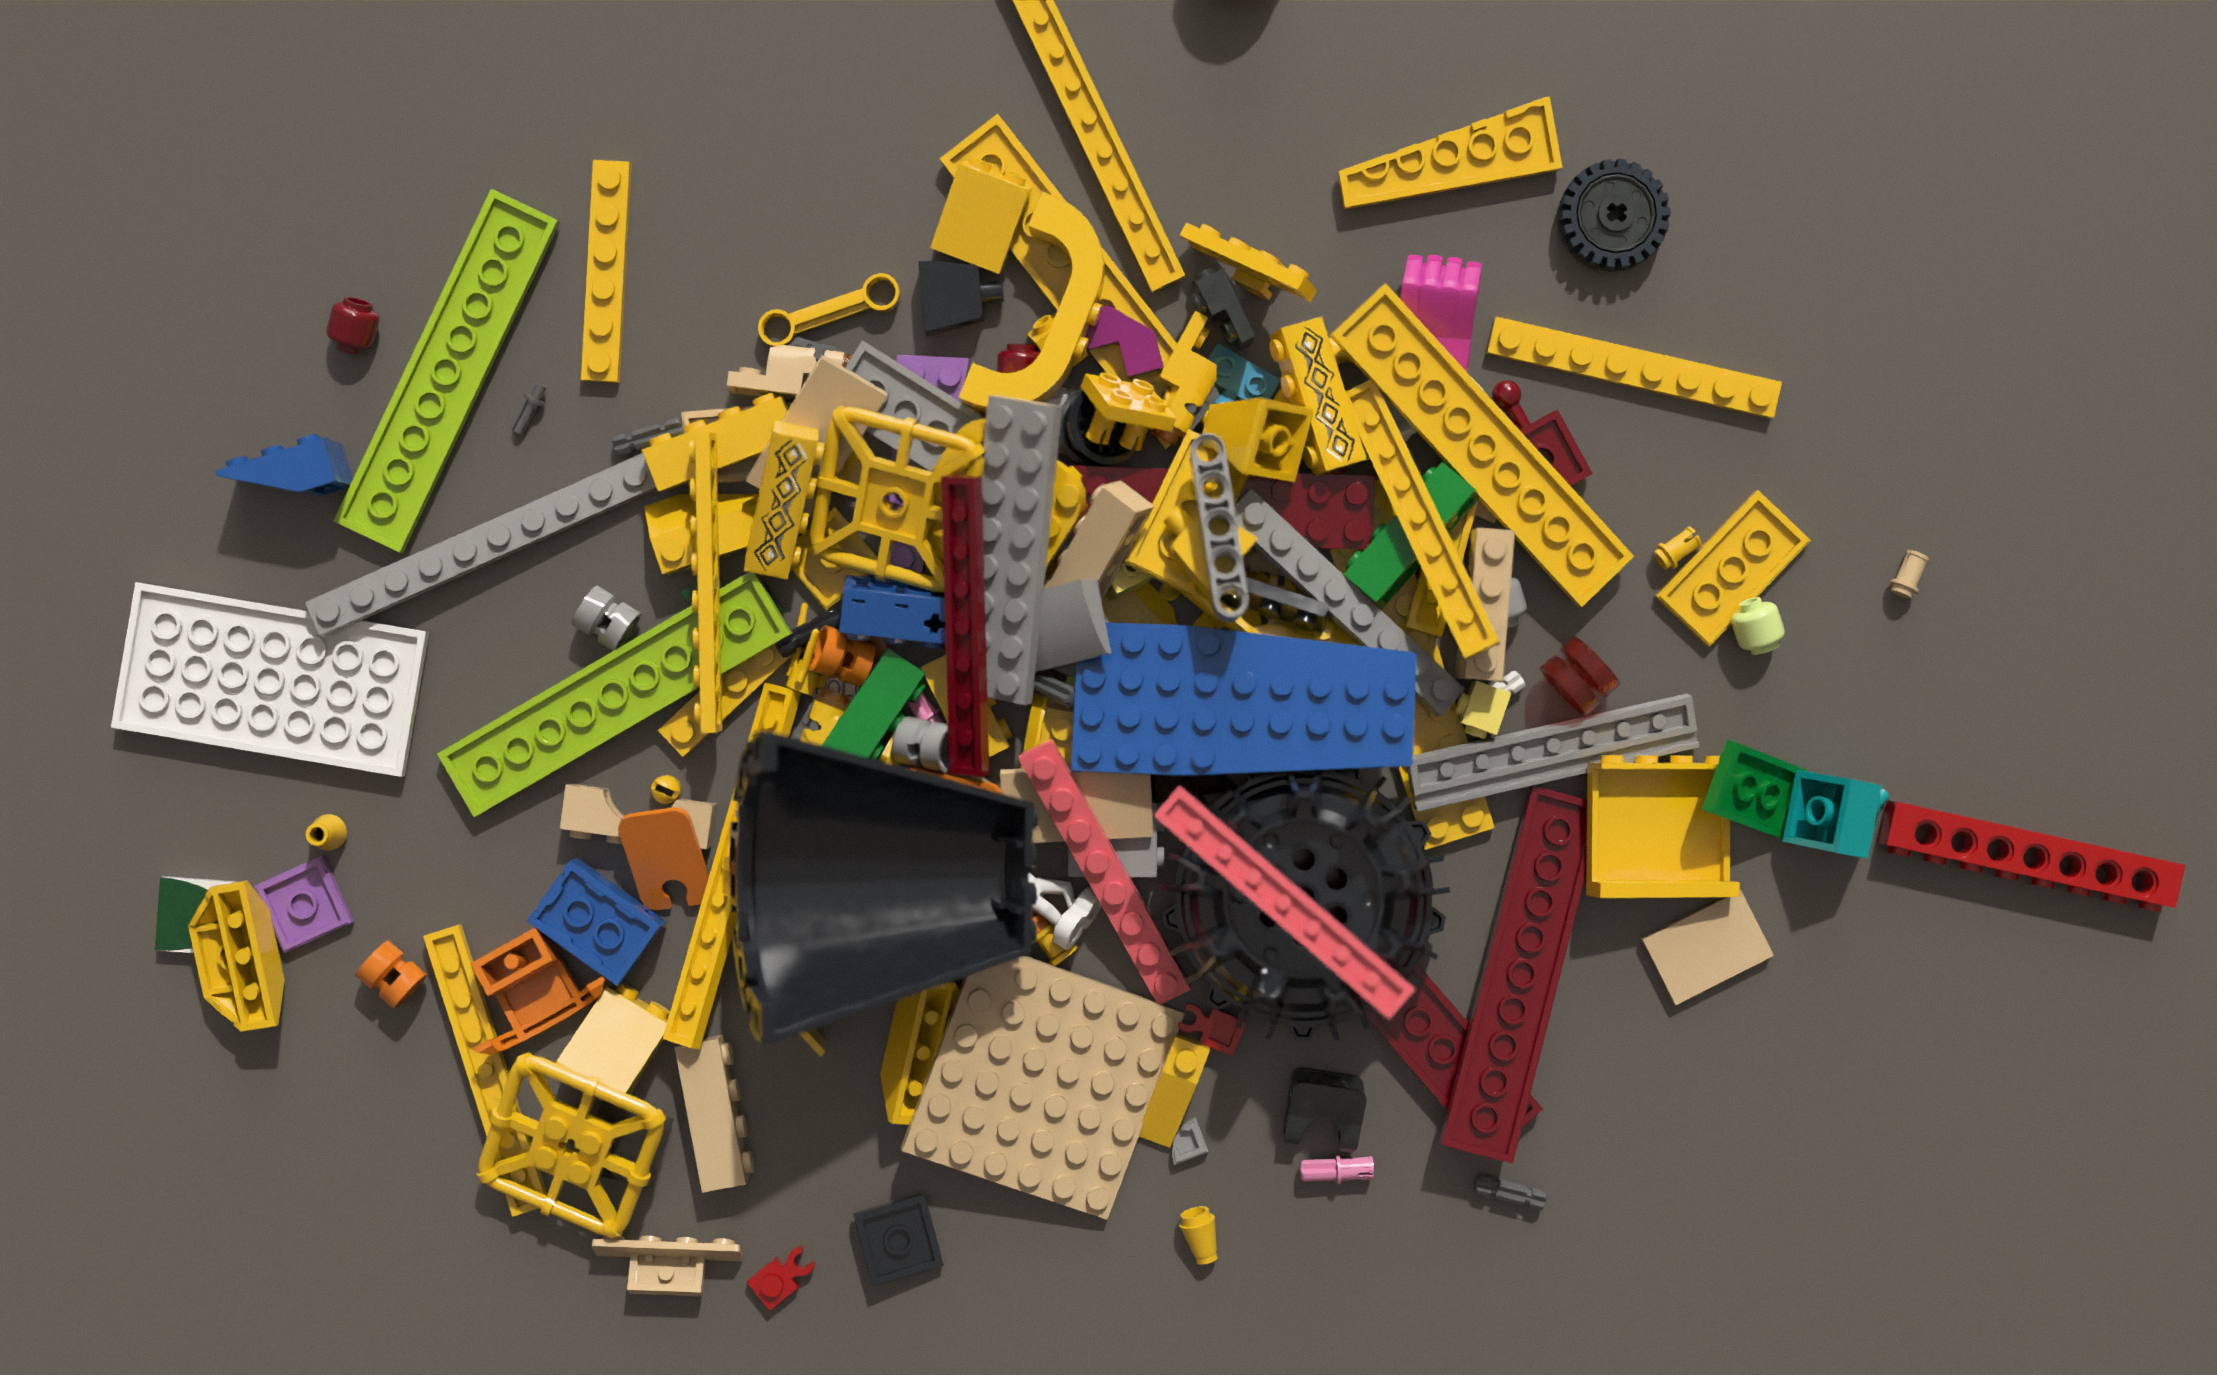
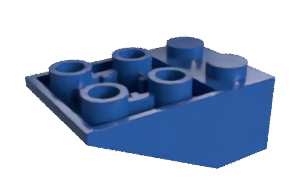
(310, 468)

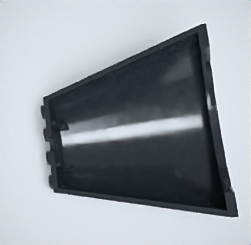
(867, 882)

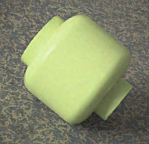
(1758, 626)

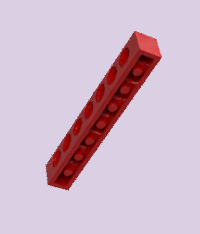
(2160, 877)

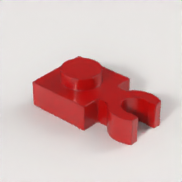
(1217, 1029)
(777, 1279)

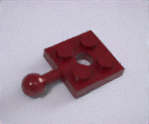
(1545, 433)

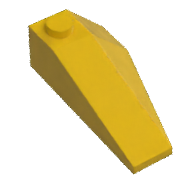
(671, 528)

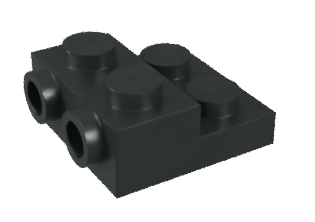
(1217, 300)

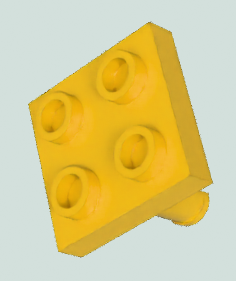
(1128, 403)

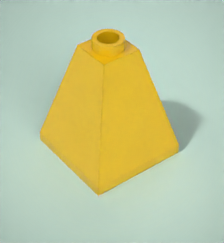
(1261, 435)

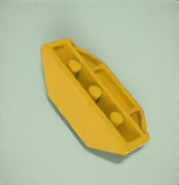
(238, 956)
(911, 1047)

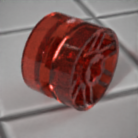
(1579, 676)

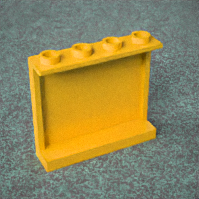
(1651, 830)

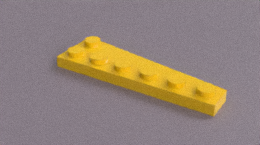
(1485, 152)

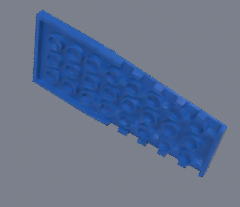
(1239, 704)

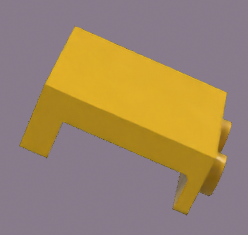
(981, 215)

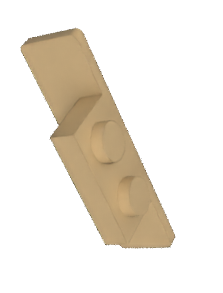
(667, 1266)

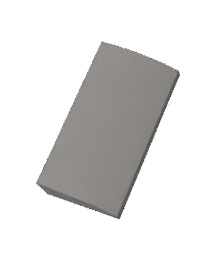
(1071, 625)

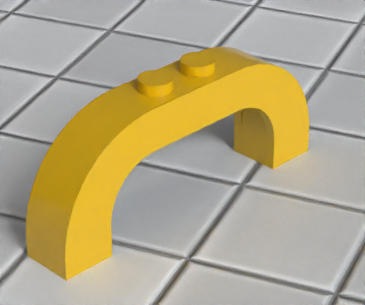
(1066, 341)

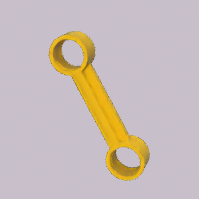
(830, 310)

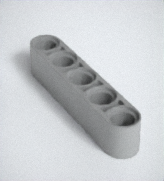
(1222, 509)

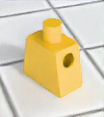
(1189, 549)

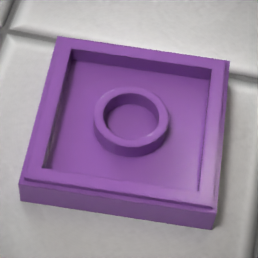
(304, 903)

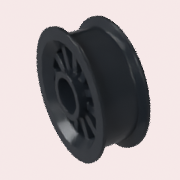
(1079, 411)

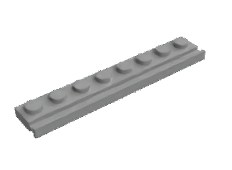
(1551, 751)

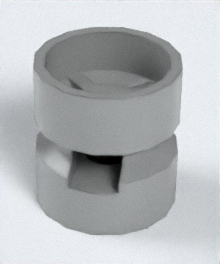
(595, 611)
(922, 744)

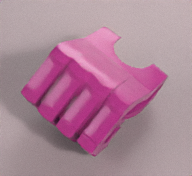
(1444, 300)

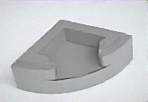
(1188, 1142)

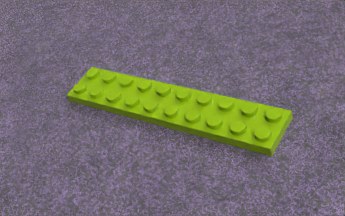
(446, 371)
(606, 698)

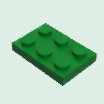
(1751, 789)

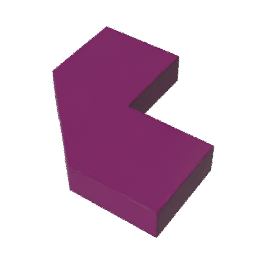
(1136, 341)

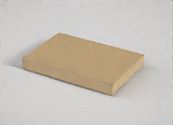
(1706, 947)

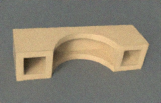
(593, 811)

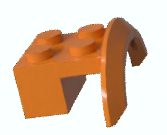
(531, 988)

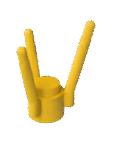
(799, 674)

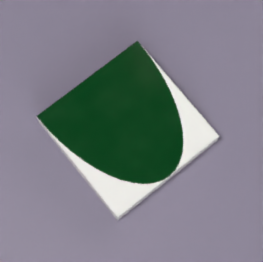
(176, 907)

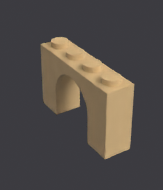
(1490, 567)

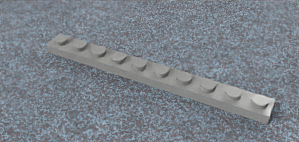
(481, 545)

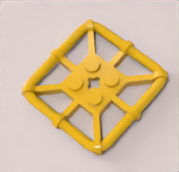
(882, 479)
(591, 1136)

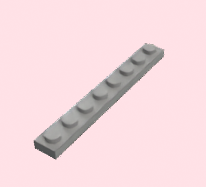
(1348, 605)

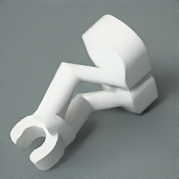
(1078, 916)

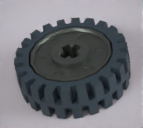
(1606, 188)

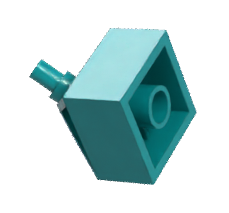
(1833, 813)

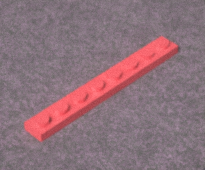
(1104, 871)
(1284, 902)

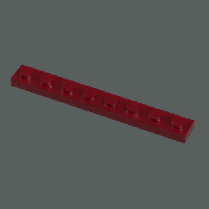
(965, 624)

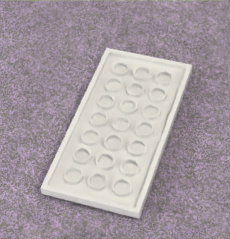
(268, 680)

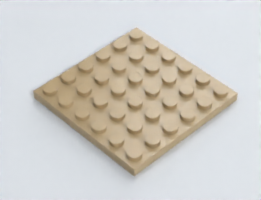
(1042, 1082)

